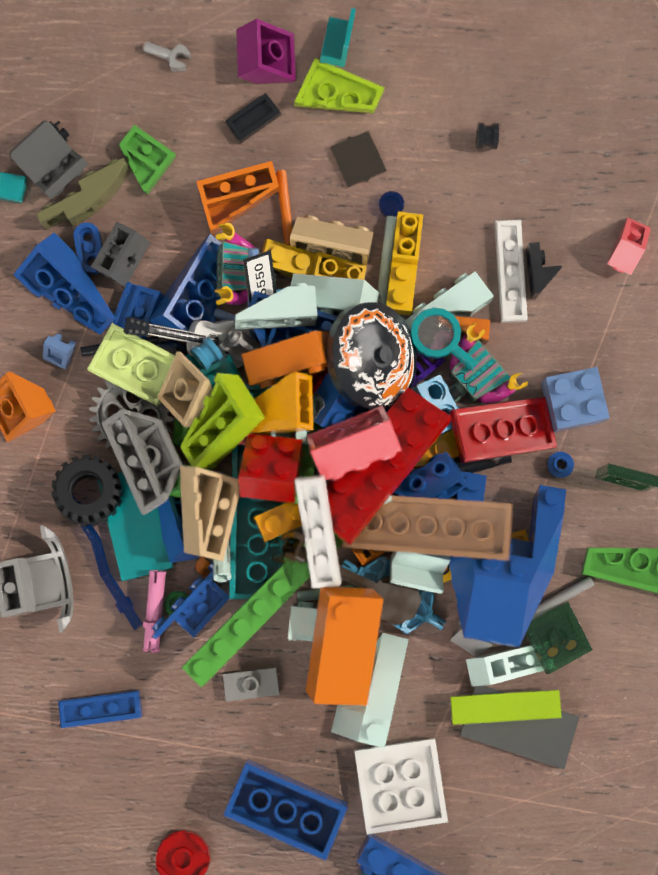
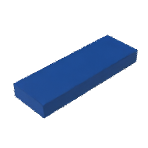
(100, 709)

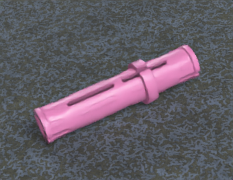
(154, 609)

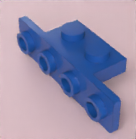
(197, 608)

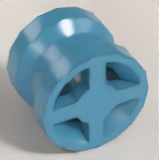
(206, 353)

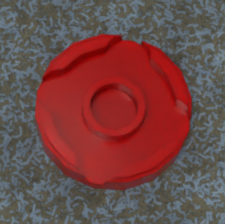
(183, 854)

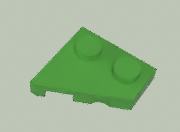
(146, 157)

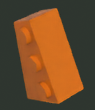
(236, 193)
(280, 359)

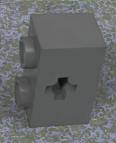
(120, 254)

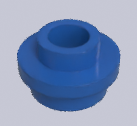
(552, 464)

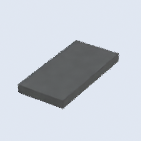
(536, 739)

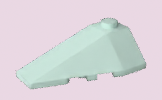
(372, 721)

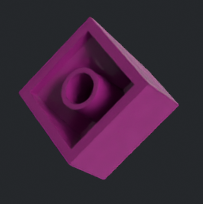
(265, 53)

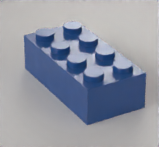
(286, 809)

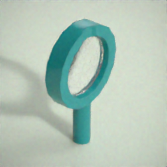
(438, 334)

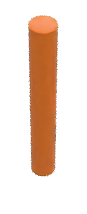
(284, 205)

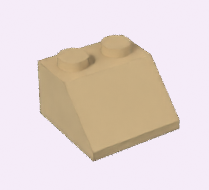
(184, 390)

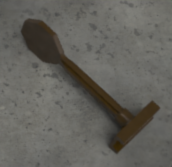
(399, 601)

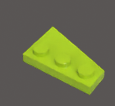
(337, 90)

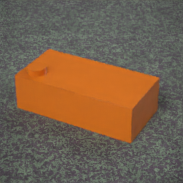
(344, 645)

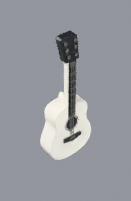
(197, 332)

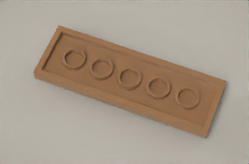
(439, 528)

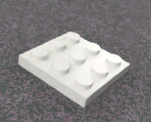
(401, 786)

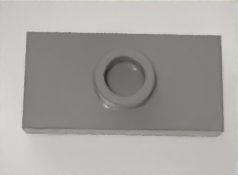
(251, 684)

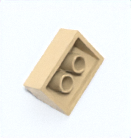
(332, 238)

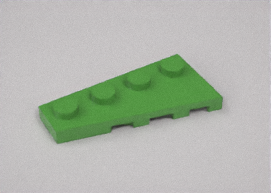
(624, 566)

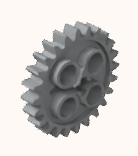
(110, 397)

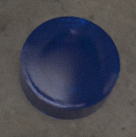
(391, 203)

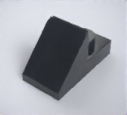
(538, 276)

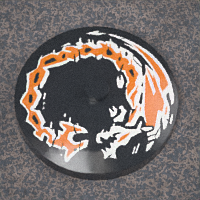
(371, 355)

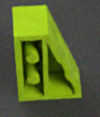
(223, 423)

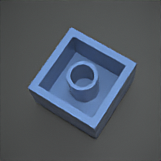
(575, 399)

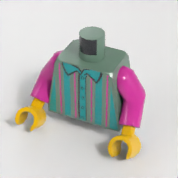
(230, 268)
(487, 381)

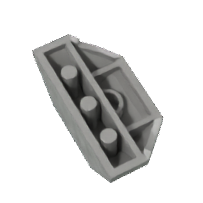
(144, 456)

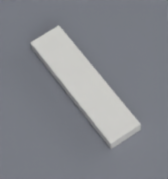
(510, 271)
(318, 531)

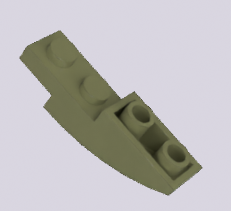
(95, 193)

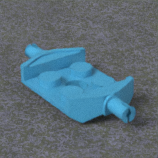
(379, 569)

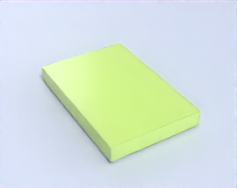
(132, 364)

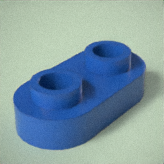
(87, 249)

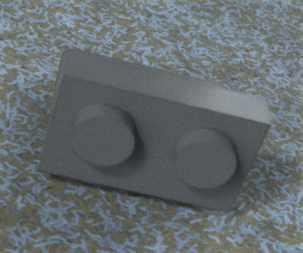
(47, 159)

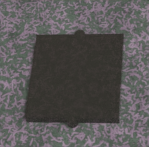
(358, 159)

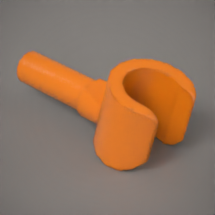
(202, 567)

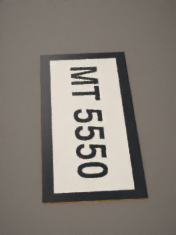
(259, 274)

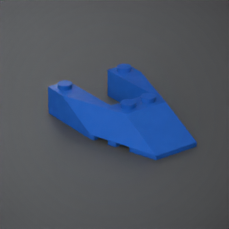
(502, 595)

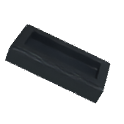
(253, 118)

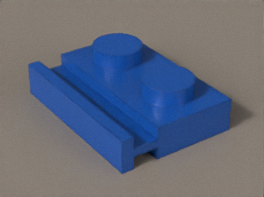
(136, 303)

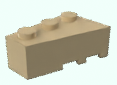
(207, 511)

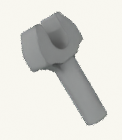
(170, 55)

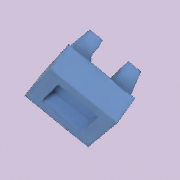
(58, 352)

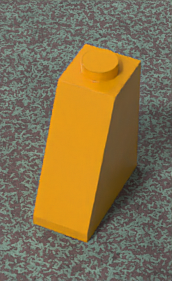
(286, 406)

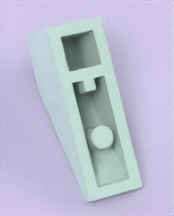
(286, 308)
(503, 665)

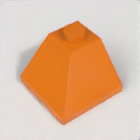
(22, 406)

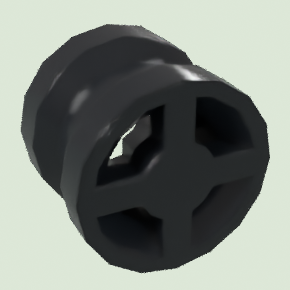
(487, 135)

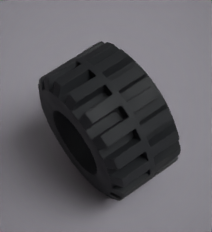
(77, 471)

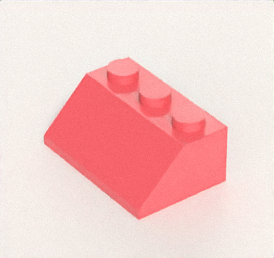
(353, 443)

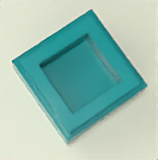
(12, 187)

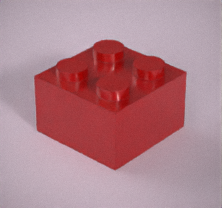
(270, 468)

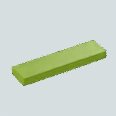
(505, 707)

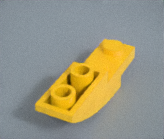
(299, 261)
(404, 262)

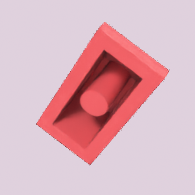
(629, 246)

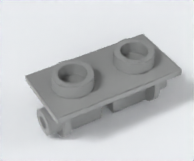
(237, 343)

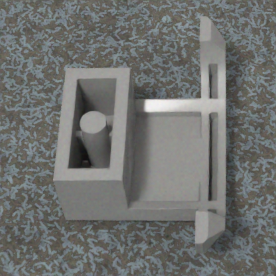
(38, 583)

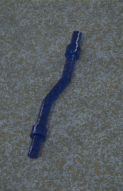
(123, 603)

